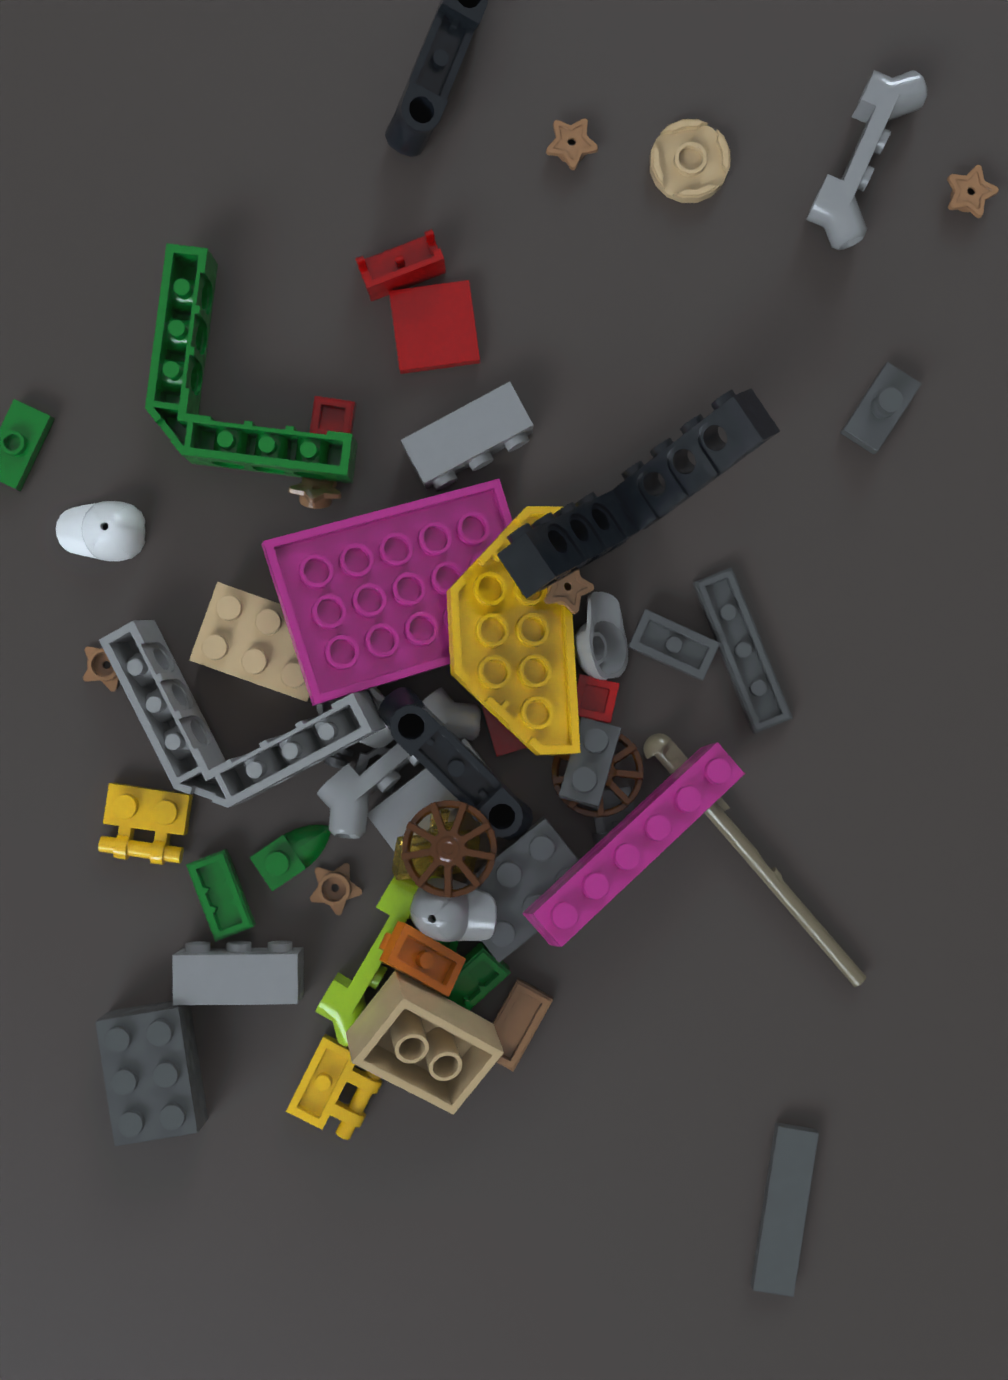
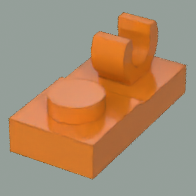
(421, 958)

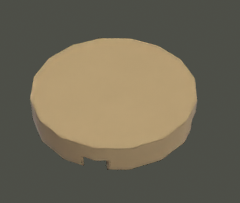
(689, 161)

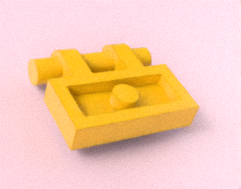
(150, 810)
(323, 1083)

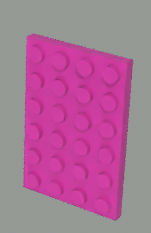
(372, 588)

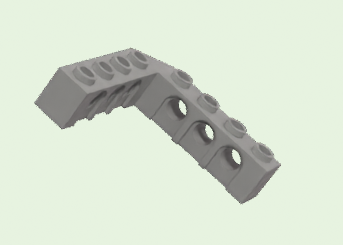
(186, 741)

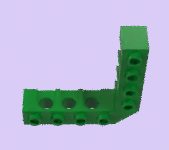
(178, 380)

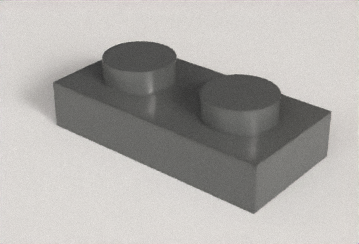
(673, 645)
(589, 770)

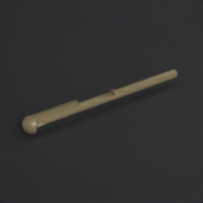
(672, 758)

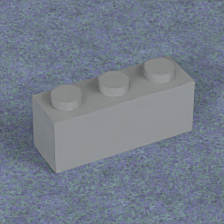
(468, 437)
(399, 808)
(238, 974)

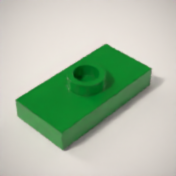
(21, 441)
(221, 895)
(478, 977)

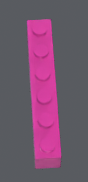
(633, 844)

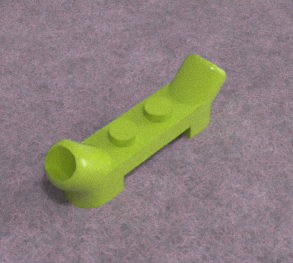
(345, 997)

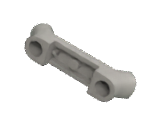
(880, 102)
(349, 793)

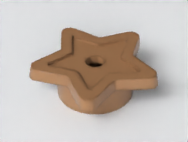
(571, 153)
(962, 199)
(315, 492)
(572, 597)
(96, 669)
(326, 895)

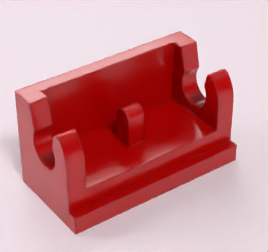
(402, 266)

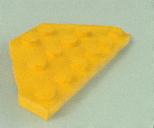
(515, 649)

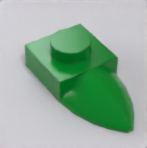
(290, 854)

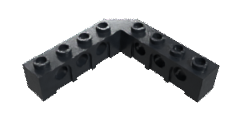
(598, 525)

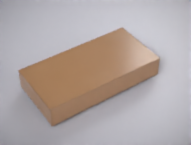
(519, 1020)

